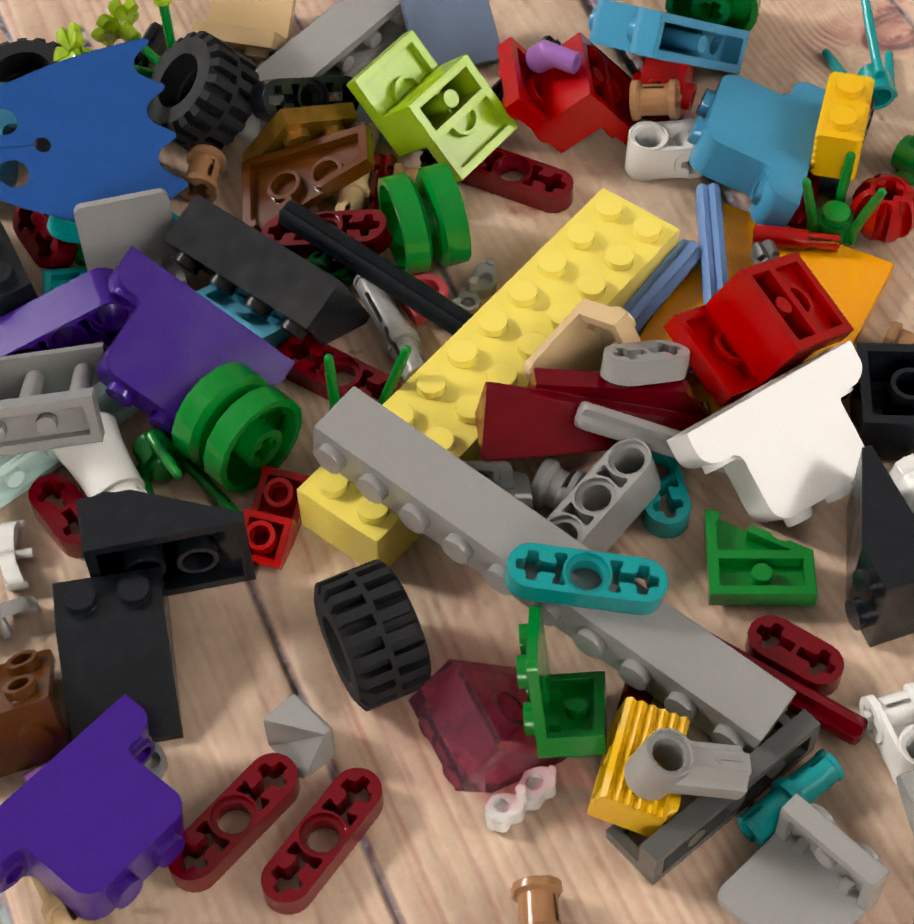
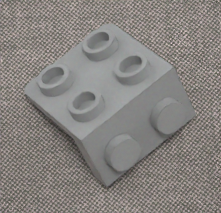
(134, 219)
(805, 874)

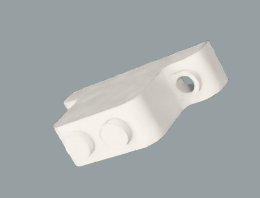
(784, 440)

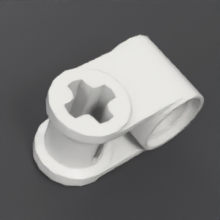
(659, 150)
(892, 727)

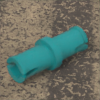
(808, 781)

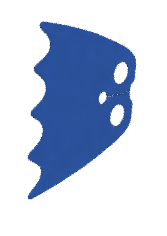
(97, 132)

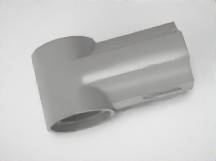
(688, 768)

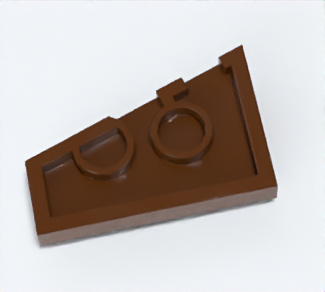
(304, 173)

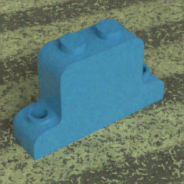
(667, 36)
(757, 143)

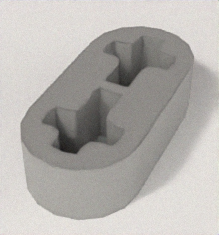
(644, 362)

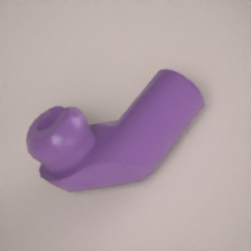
(550, 55)

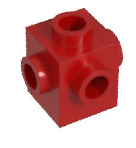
(661, 71)

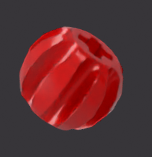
(895, 213)

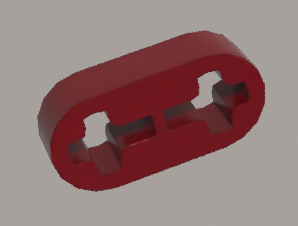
(40, 244)
(57, 520)
(795, 653)

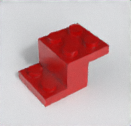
(565, 105)
(758, 327)

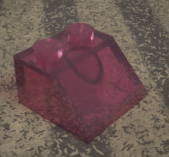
(477, 725)

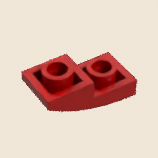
(274, 517)

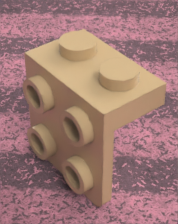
(250, 25)
(582, 337)

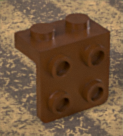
(29, 716)

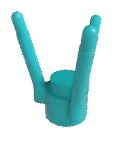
(884, 85)

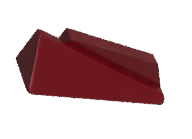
(541, 417)

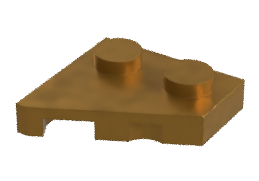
(300, 125)

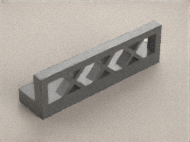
(708, 814)

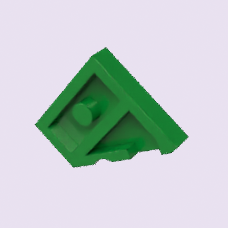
(755, 567)

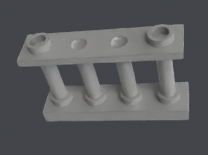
(50, 399)

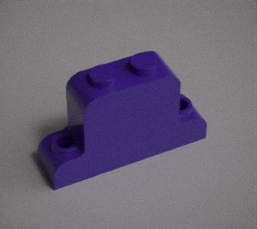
(173, 342)
(94, 818)

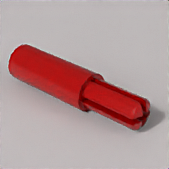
(795, 238)

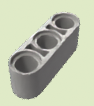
(612, 487)

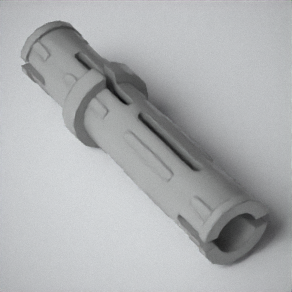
(390, 325)

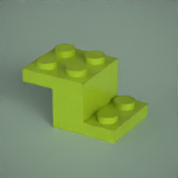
(432, 105)

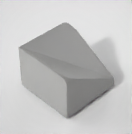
(300, 735)

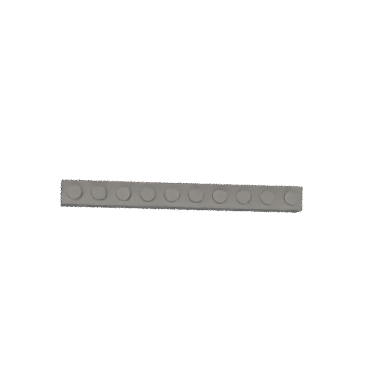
(484, 523)

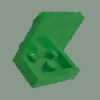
(561, 709)

